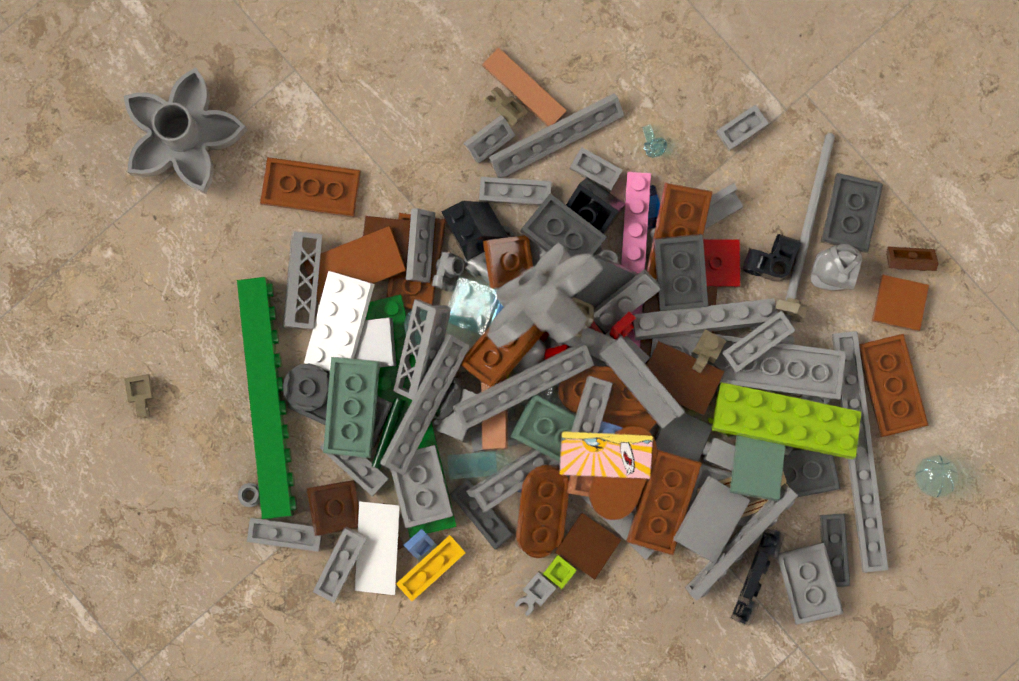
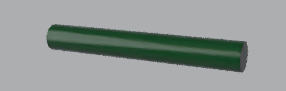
(387, 433)

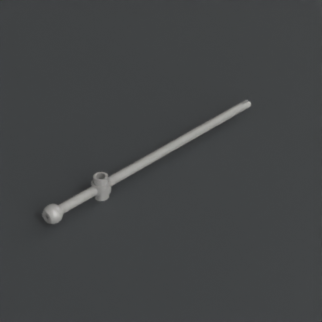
(808, 225)

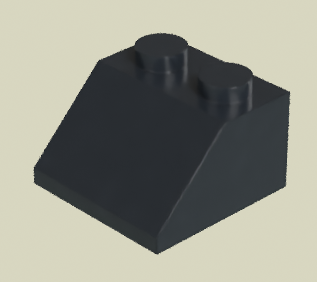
(595, 205)
(471, 225)

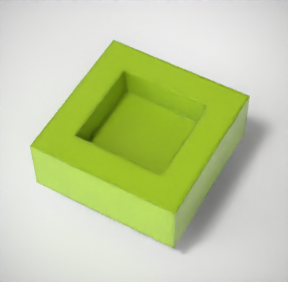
(559, 571)

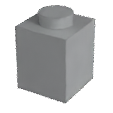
(719, 453)

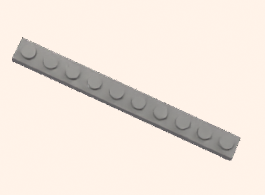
(862, 467)

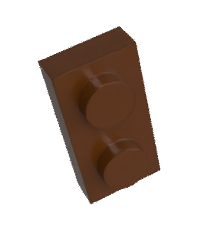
(912, 258)

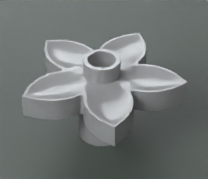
(180, 132)
(544, 298)

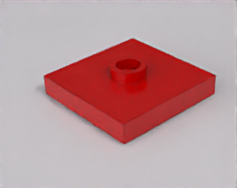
(722, 262)

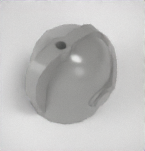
(836, 268)

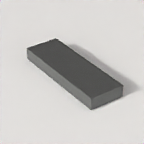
(486, 522)
(835, 539)

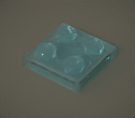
(473, 306)

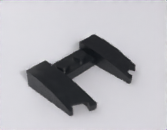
(768, 546)

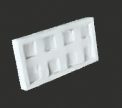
(339, 319)

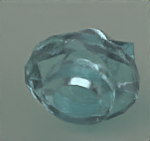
(654, 146)

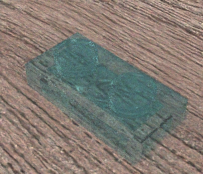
(472, 464)

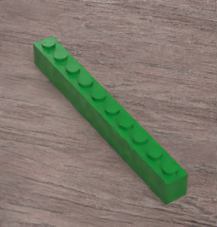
(265, 398)

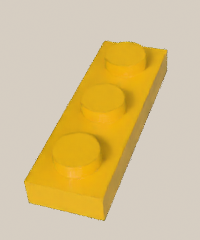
(430, 568)

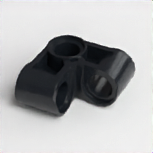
(782, 253)

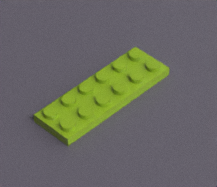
(786, 420)

